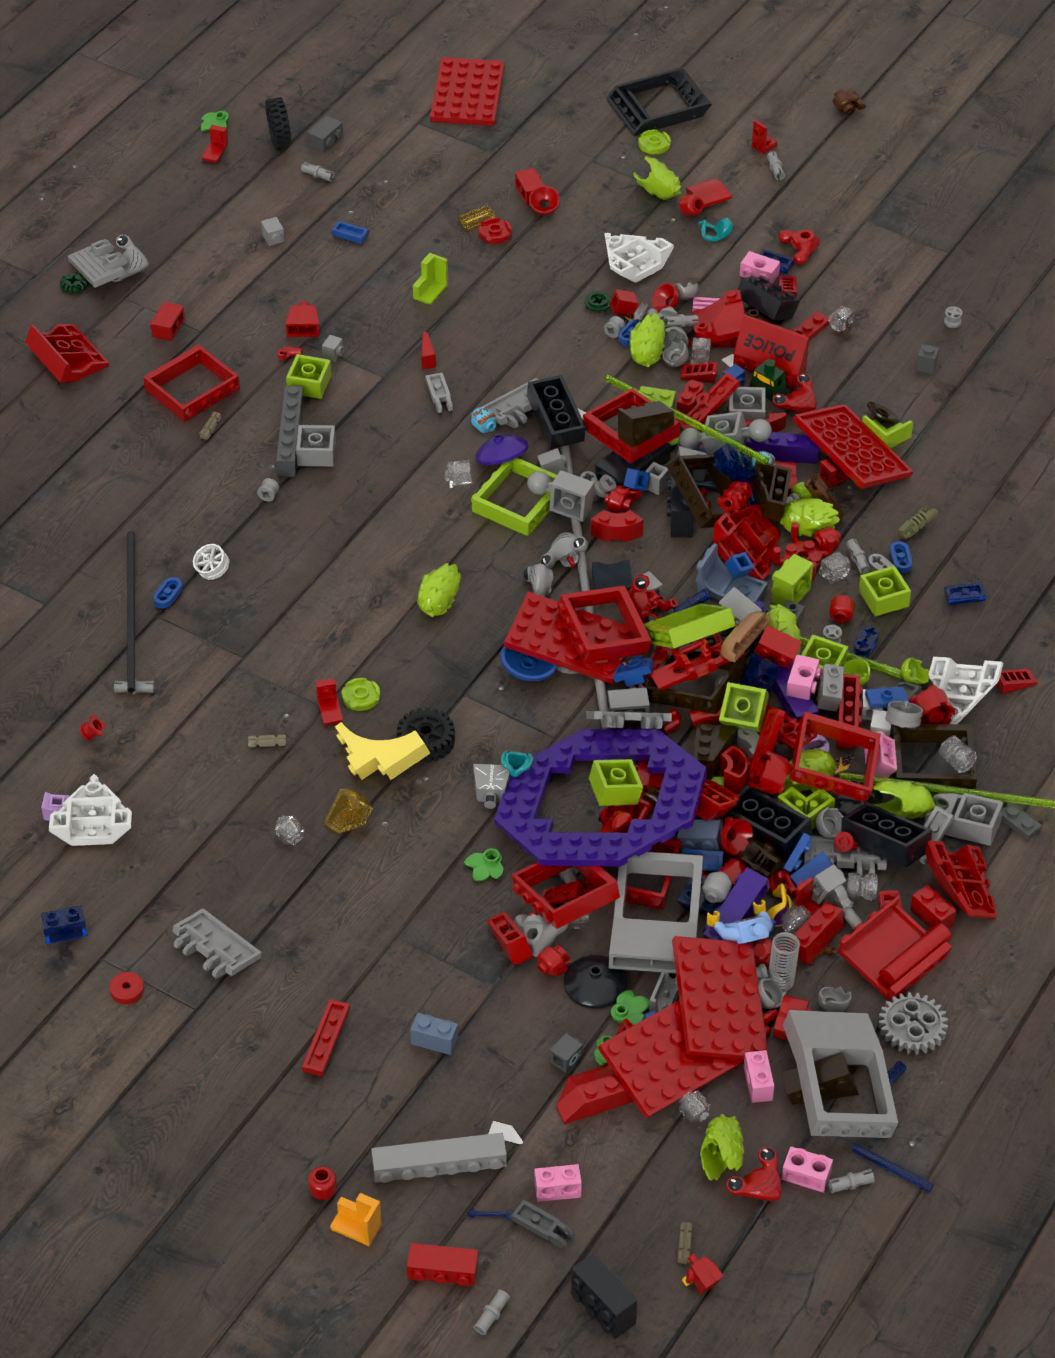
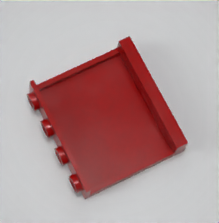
(881, 941)

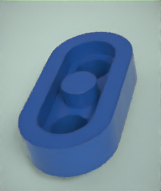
(624, 334)
(901, 557)
(168, 592)

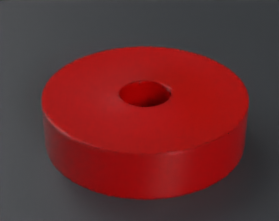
(124, 980)

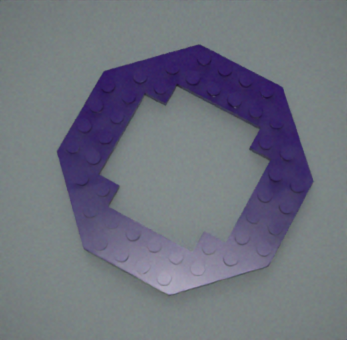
(673, 810)

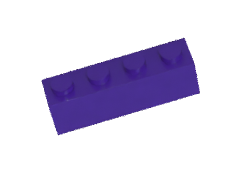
(787, 447)
(793, 706)
(738, 905)

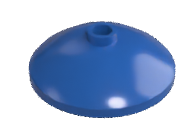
(526, 666)

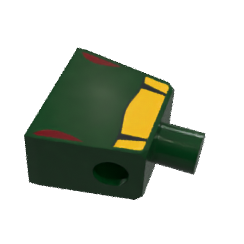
(770, 378)

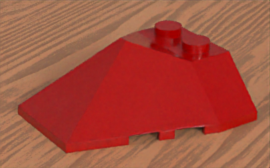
(749, 533)
(962, 878)

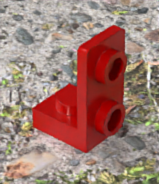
(760, 139)
(218, 143)
(831, 474)
(328, 701)
(564, 893)
(804, 896)

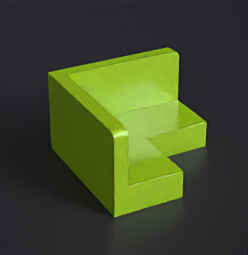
(432, 280)
(892, 435)

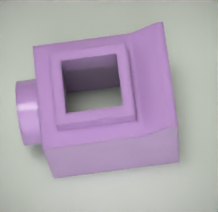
(52, 803)

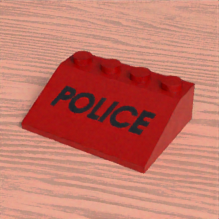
(765, 341)

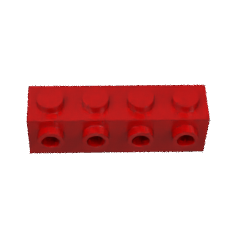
(850, 705)

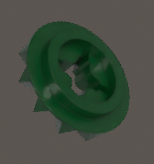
(78, 286)
(600, 297)

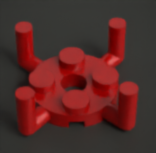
(802, 548)

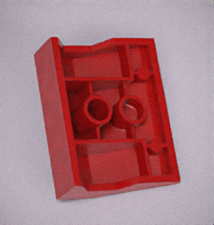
(66, 352)

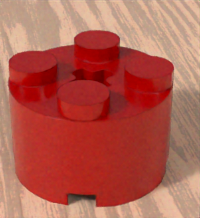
(935, 706)
(769, 772)

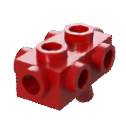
(735, 496)

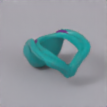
(722, 228)
(516, 759)

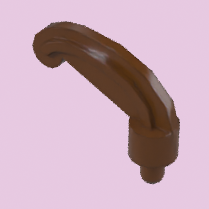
(827, 949)

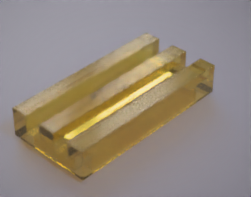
(476, 216)

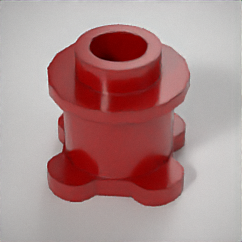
(92, 728)

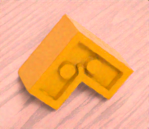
(359, 1219)

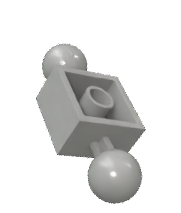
(729, 424)

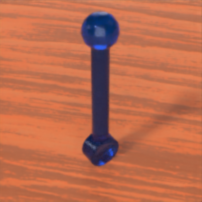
(472, 1213)

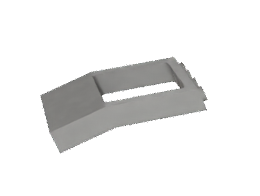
(648, 943)
(825, 1034)

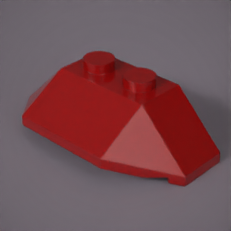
(715, 801)
(591, 1094)

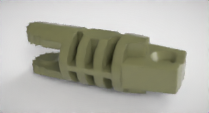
(917, 522)

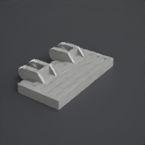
(97, 263)
(511, 406)
(616, 719)
(863, 859)
(211, 937)

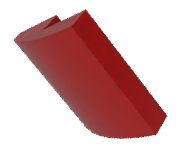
(710, 191)

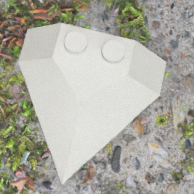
(636, 256)
(964, 683)
(91, 816)

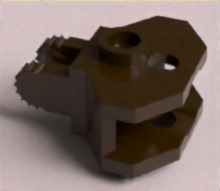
(761, 857)

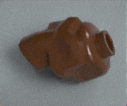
(848, 101)

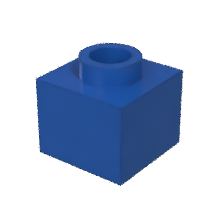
(737, 372)
(636, 479)
(739, 565)

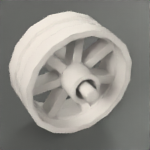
(211, 561)

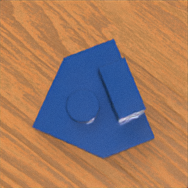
(634, 671)

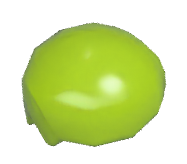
(858, 667)
(913, 672)

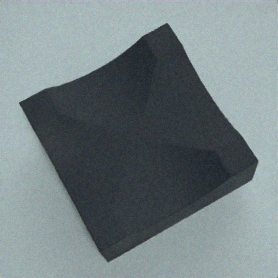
(611, 575)

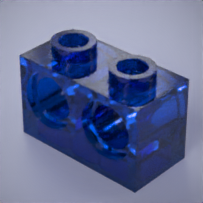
(734, 463)

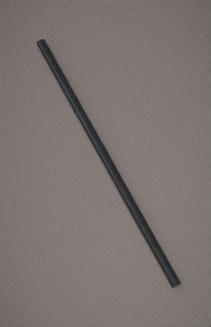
(131, 612)

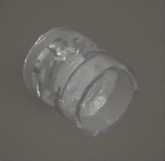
(957, 754)
(862, 886)

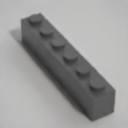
(290, 421)

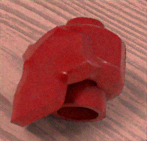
(621, 499)
(762, 951)
(553, 961)

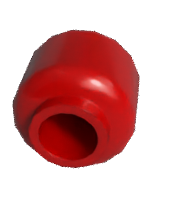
(691, 205)
(821, 535)
(841, 608)
(322, 1183)

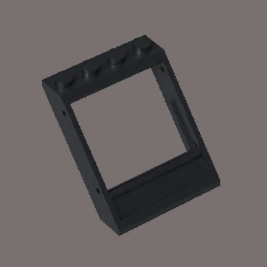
(635, 115)

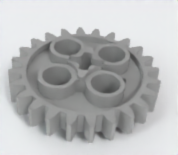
(912, 1019)

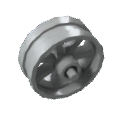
(904, 714)

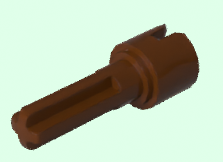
(819, 490)

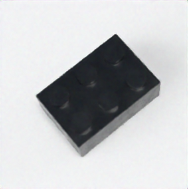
(768, 298)
(603, 1296)

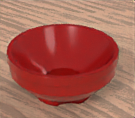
(544, 193)
(663, 295)
(741, 831)

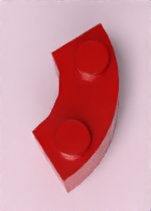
(616, 526)
(734, 769)

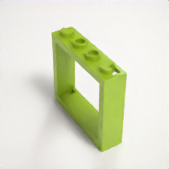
(507, 518)
(689, 625)

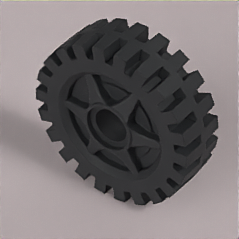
(278, 122)
(433, 728)

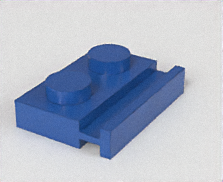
(794, 860)

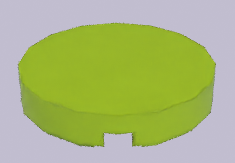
(654, 142)
(360, 694)

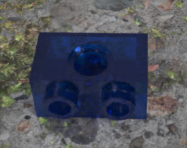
(760, 673)
(63, 924)

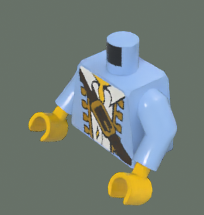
(746, 929)

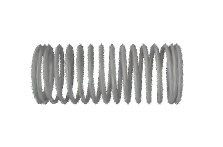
(790, 955)

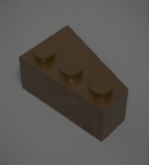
(643, 422)
(771, 489)
(711, 743)
(833, 1078)

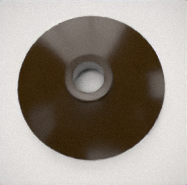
(881, 413)

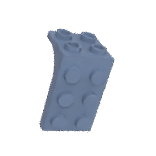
(718, 581)

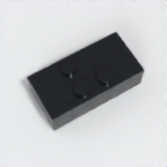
(556, 411)
(617, 466)
(680, 515)
(771, 820)
(887, 834)

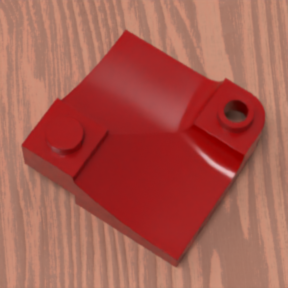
(721, 319)

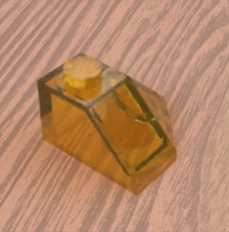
(348, 811)

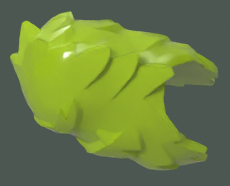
(660, 180)
(647, 340)
(810, 515)
(438, 590)
(784, 621)
(814, 760)
(909, 799)
(722, 1147)

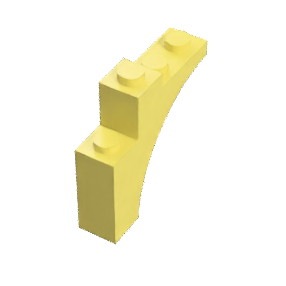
(388, 756)

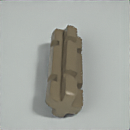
(210, 425)
(267, 740)
(684, 1242)

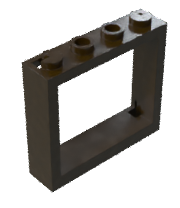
(679, 470)
(697, 701)
(935, 734)

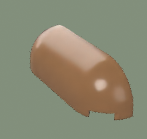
(744, 635)

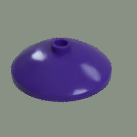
(501, 449)

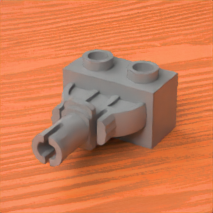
(829, 888)

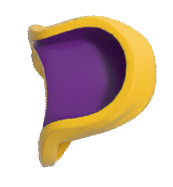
(778, 910)

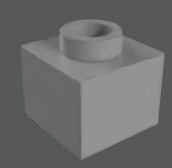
(332, 348)

